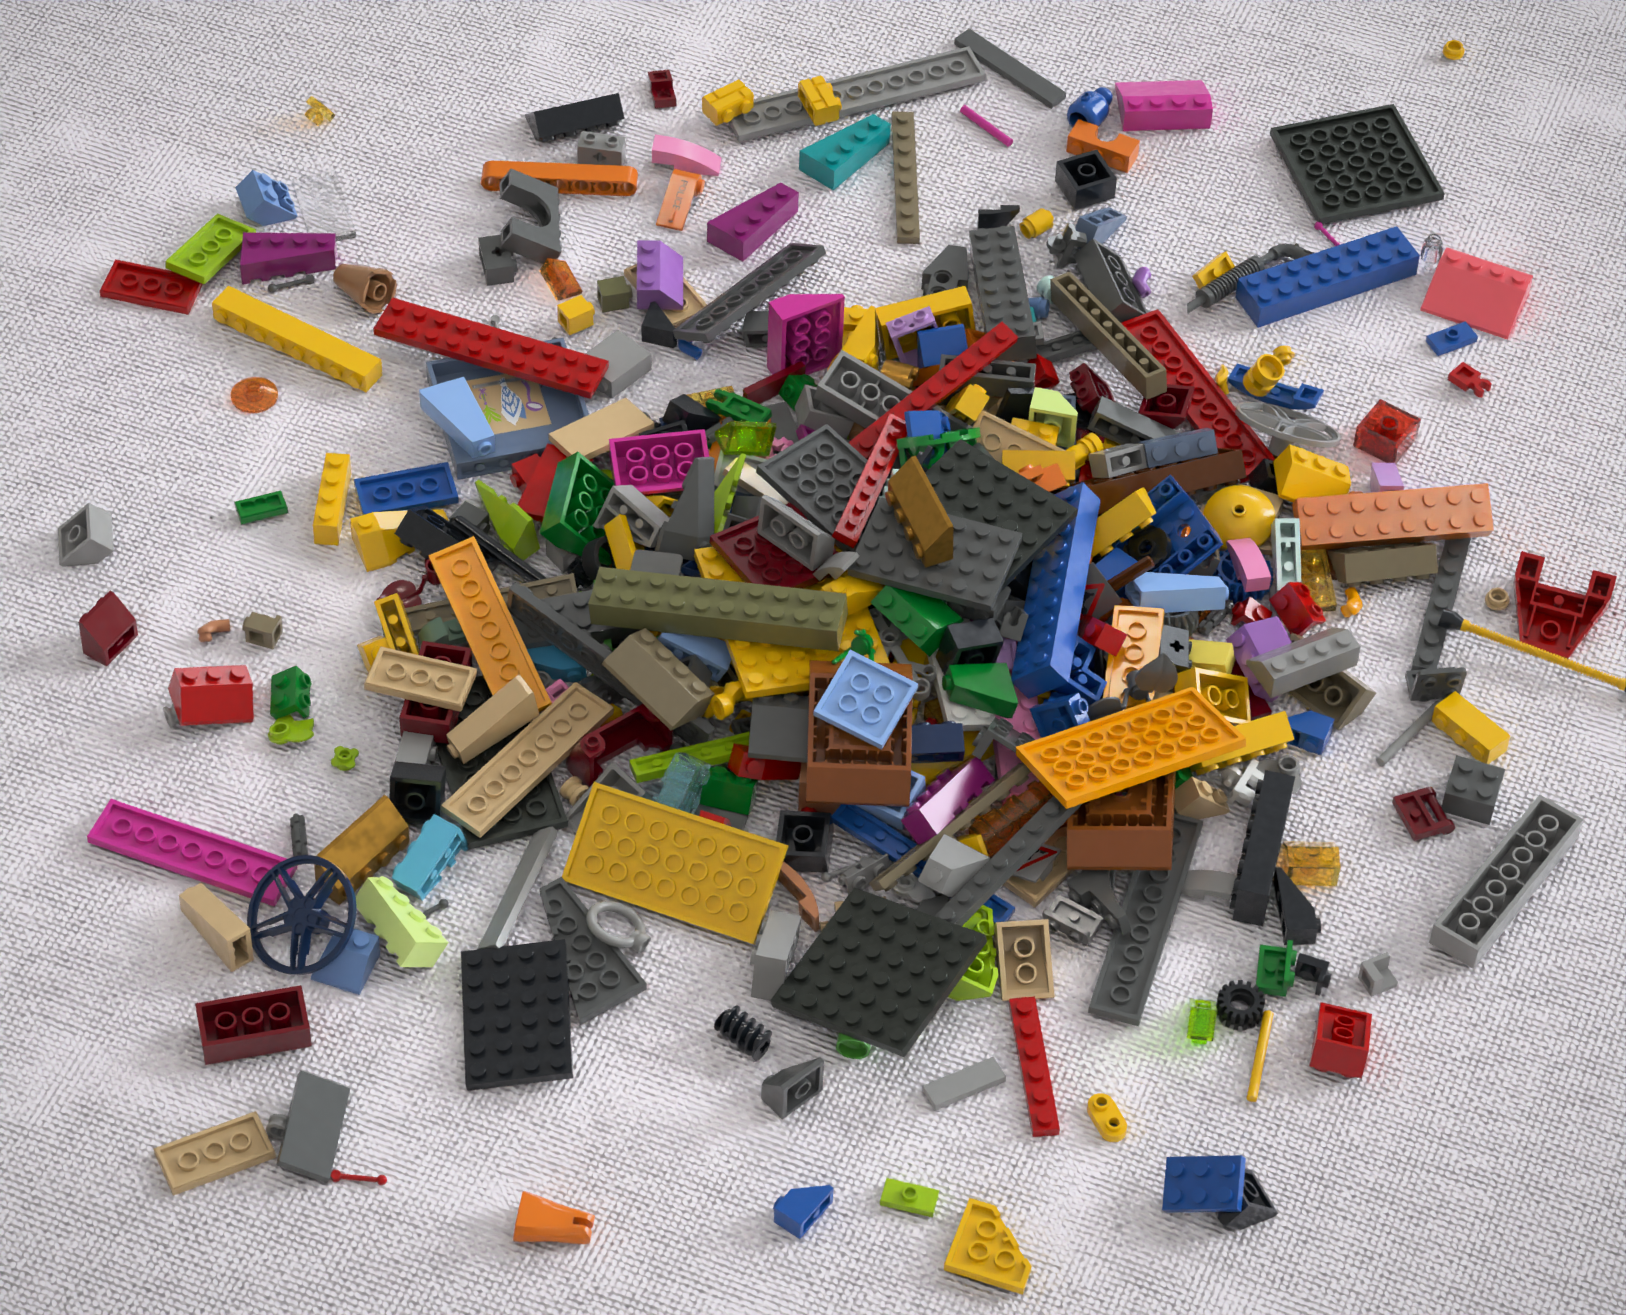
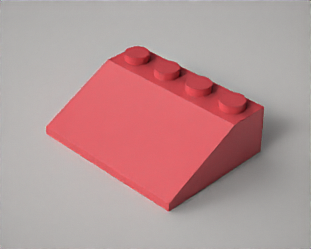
(1477, 292)

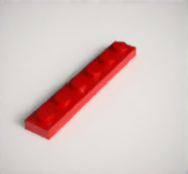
(1034, 1067)

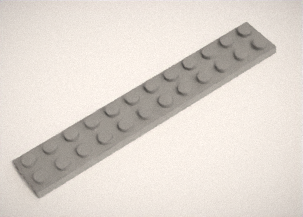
(864, 92)

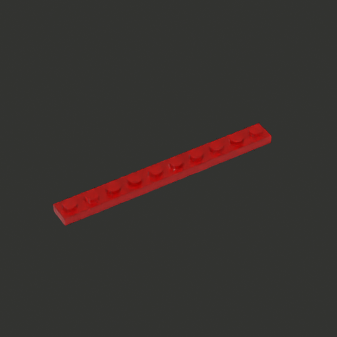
(942, 383)

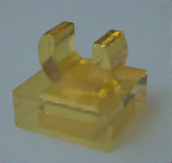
(319, 110)

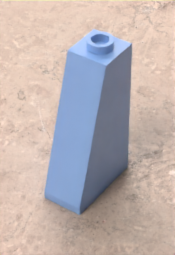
(459, 415)
(1177, 592)

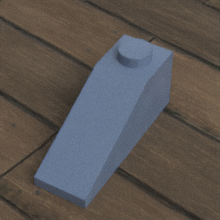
(1100, 224)

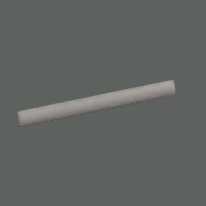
(1403, 739)

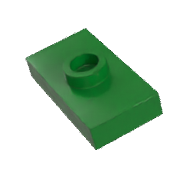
(261, 507)

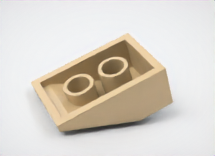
(1024, 959)

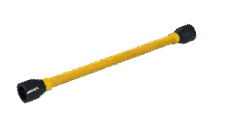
(1453, 621)

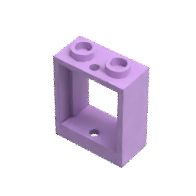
(909, 324)

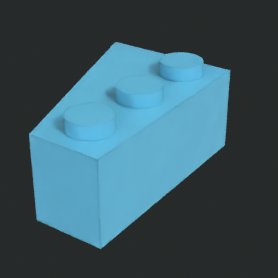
(429, 857)

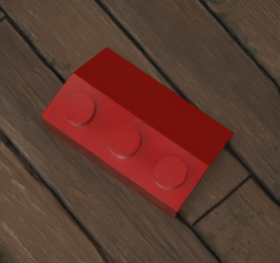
(212, 695)

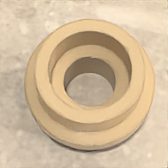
(1497, 599)

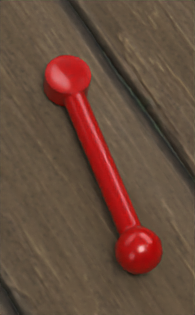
(337, 1176)

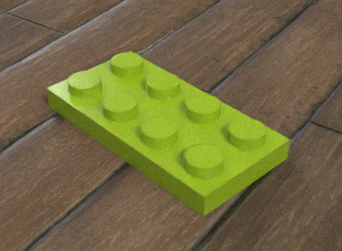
(209, 249)

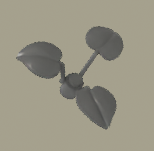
(1155, 676)

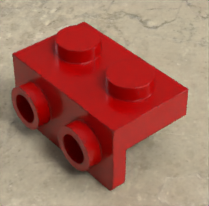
(1297, 608)

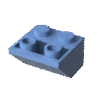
(265, 199)

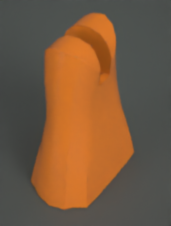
(551, 1222)

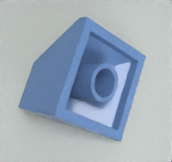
(353, 964)

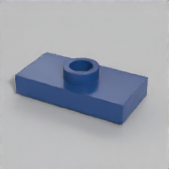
(1451, 338)

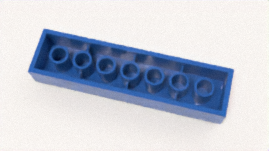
(1327, 276)

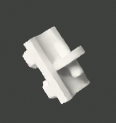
(1234, 776)

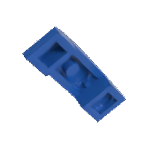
(1281, 395)

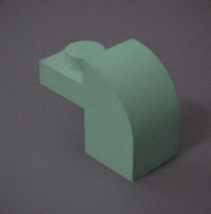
(442, 632)

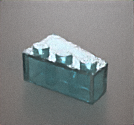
(683, 782)

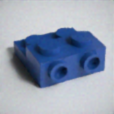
(1060, 714)

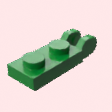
(738, 407)

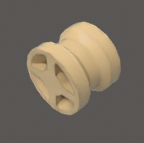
(573, 789)

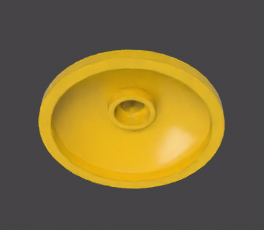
(1251, 523)

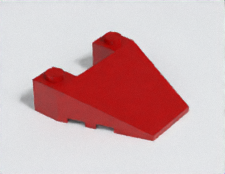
(1554, 616)

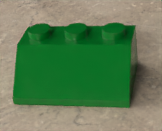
(917, 616)

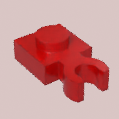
(1469, 378)

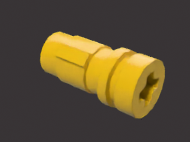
(1085, 446)

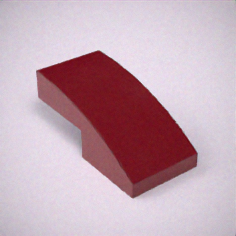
(662, 89)

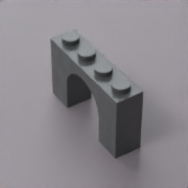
(543, 204)

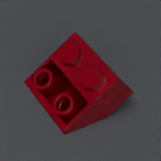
(107, 629)

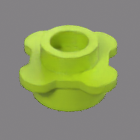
(346, 763)

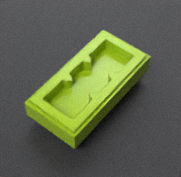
(909, 1197)

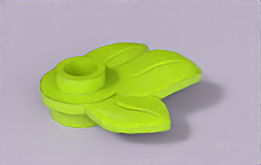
(287, 729)

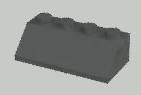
(1109, 280)

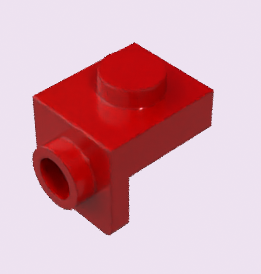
(1249, 611)

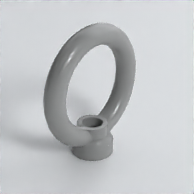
(637, 940)

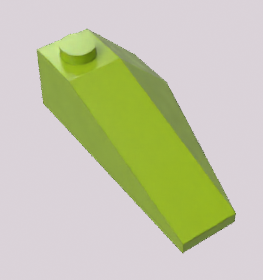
(981, 975)

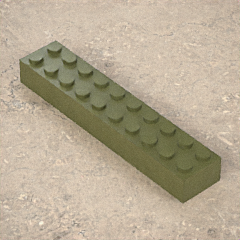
(718, 608)

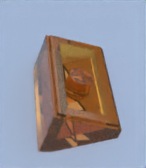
(560, 279)

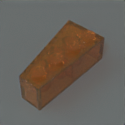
(1002, 824)

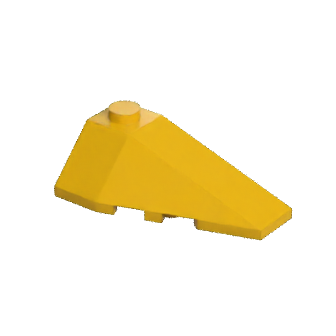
(376, 539)

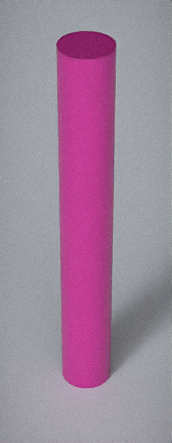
(991, 129)

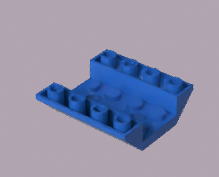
(1174, 513)

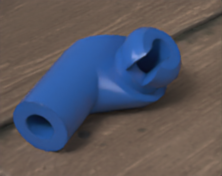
(689, 349)

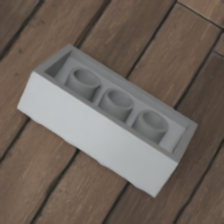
(1305, 661)

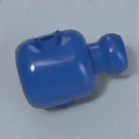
(1090, 107)

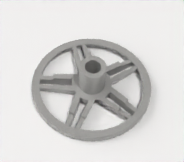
(1302, 430)

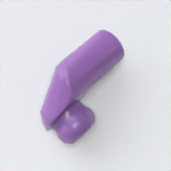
(1140, 279)

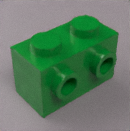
(729, 791)

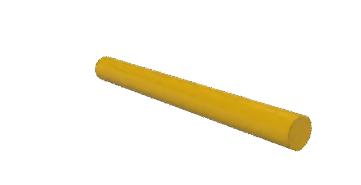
(1260, 1054)

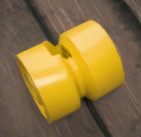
(1263, 375)

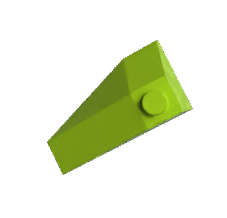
(725, 494)
(510, 523)

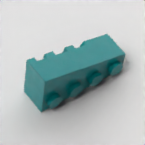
(844, 152)

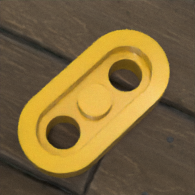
(1105, 1115)

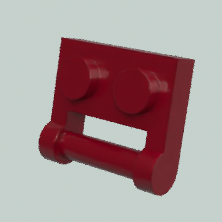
(1416, 816)

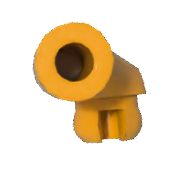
(1353, 604)

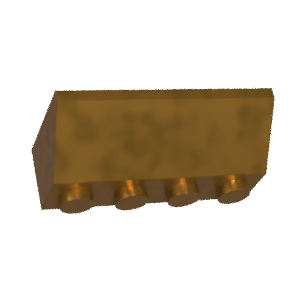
(920, 514)
(365, 846)

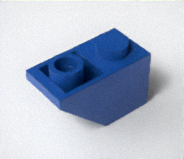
(1311, 731)

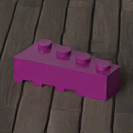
(286, 254)

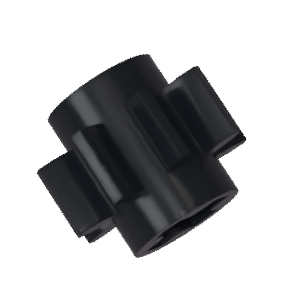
(579, 573)

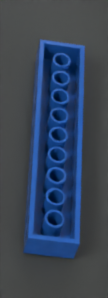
(1056, 600)

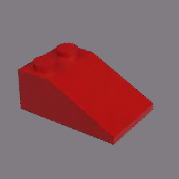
(1341, 1040)

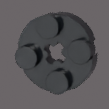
(1152, 536)

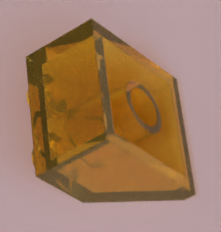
(1311, 862)

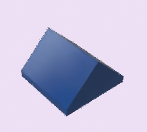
(938, 341)

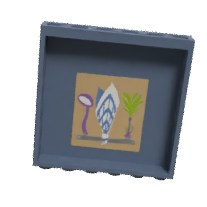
(515, 410)

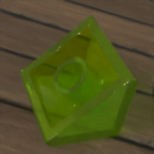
(746, 438)

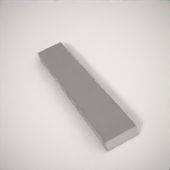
(518, 888)

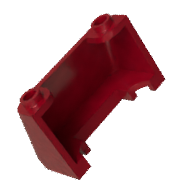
(612, 739)

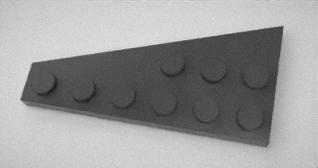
(596, 971)

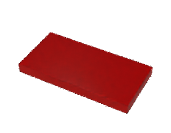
(150, 287)
(539, 486)

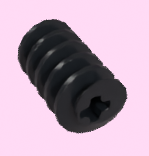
(743, 1032)

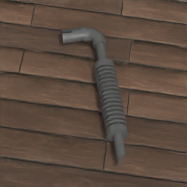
(1227, 282)

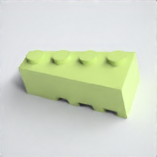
(400, 924)

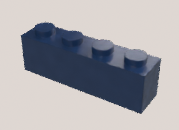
(937, 742)

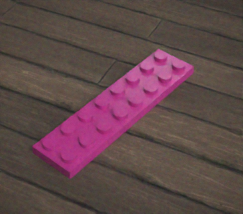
(185, 850)

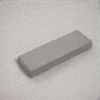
(964, 1083)

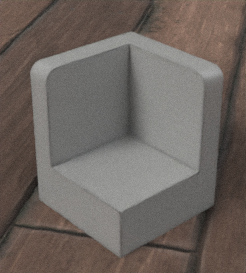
(1376, 975)

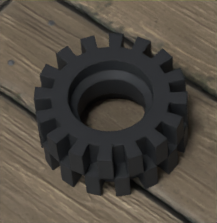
(1242, 993)

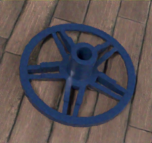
(303, 915)

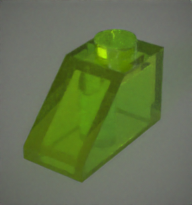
(1201, 1020)

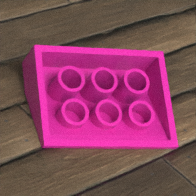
(1164, 105)
(804, 330)
(657, 460)

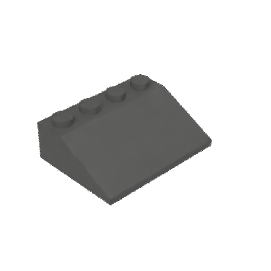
(779, 727)

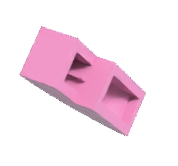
(685, 156)
(1249, 564)

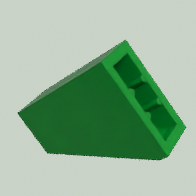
(982, 687)

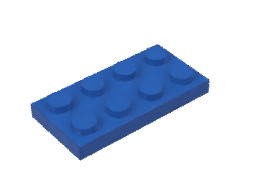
(407, 489)

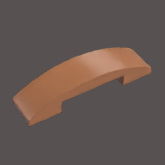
(800, 890)

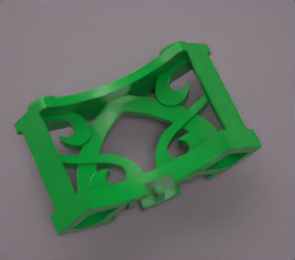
(920, 443)

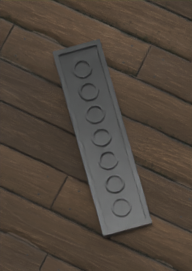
(749, 292)

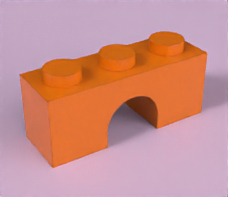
(1117, 153)

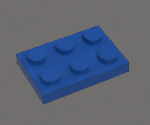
(1204, 1184)

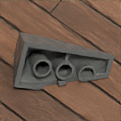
(693, 513)

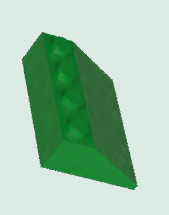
(575, 504)

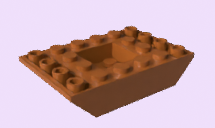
(847, 768)
(1125, 830)

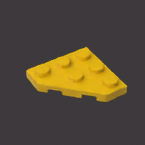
(987, 1250)

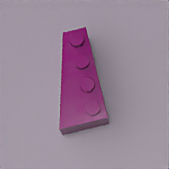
(753, 221)
(945, 799)

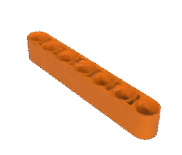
(568, 178)

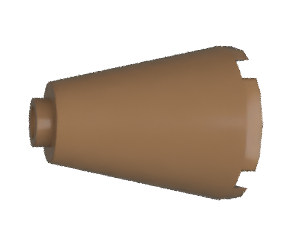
(366, 285)

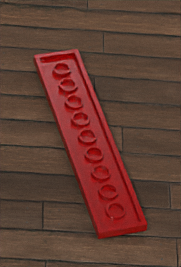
(491, 348)
(1209, 403)

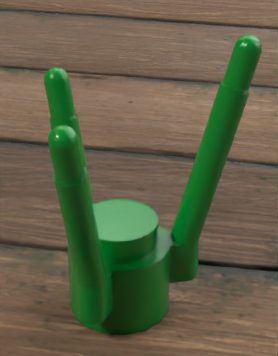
(860, 644)

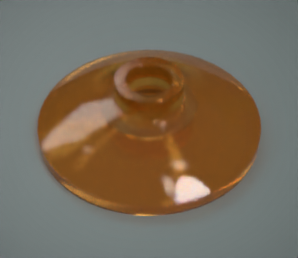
(254, 395)

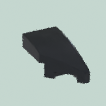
(996, 218)

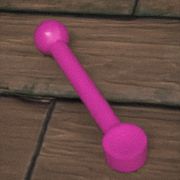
(1319, 226)

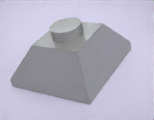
(951, 866)

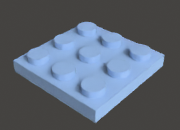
(865, 699)

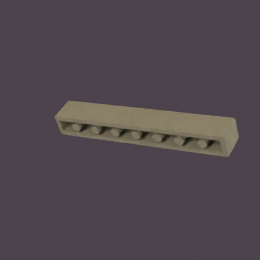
(1108, 335)

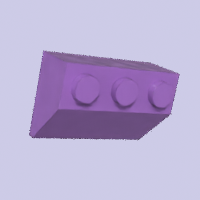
(659, 276)
(1256, 639)

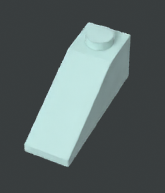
(1286, 550)

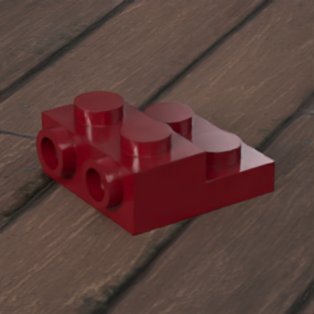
(1088, 387)

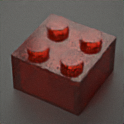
(1387, 432)

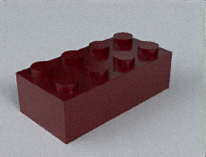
(431, 719)
(253, 1025)

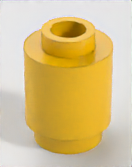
(1036, 223)

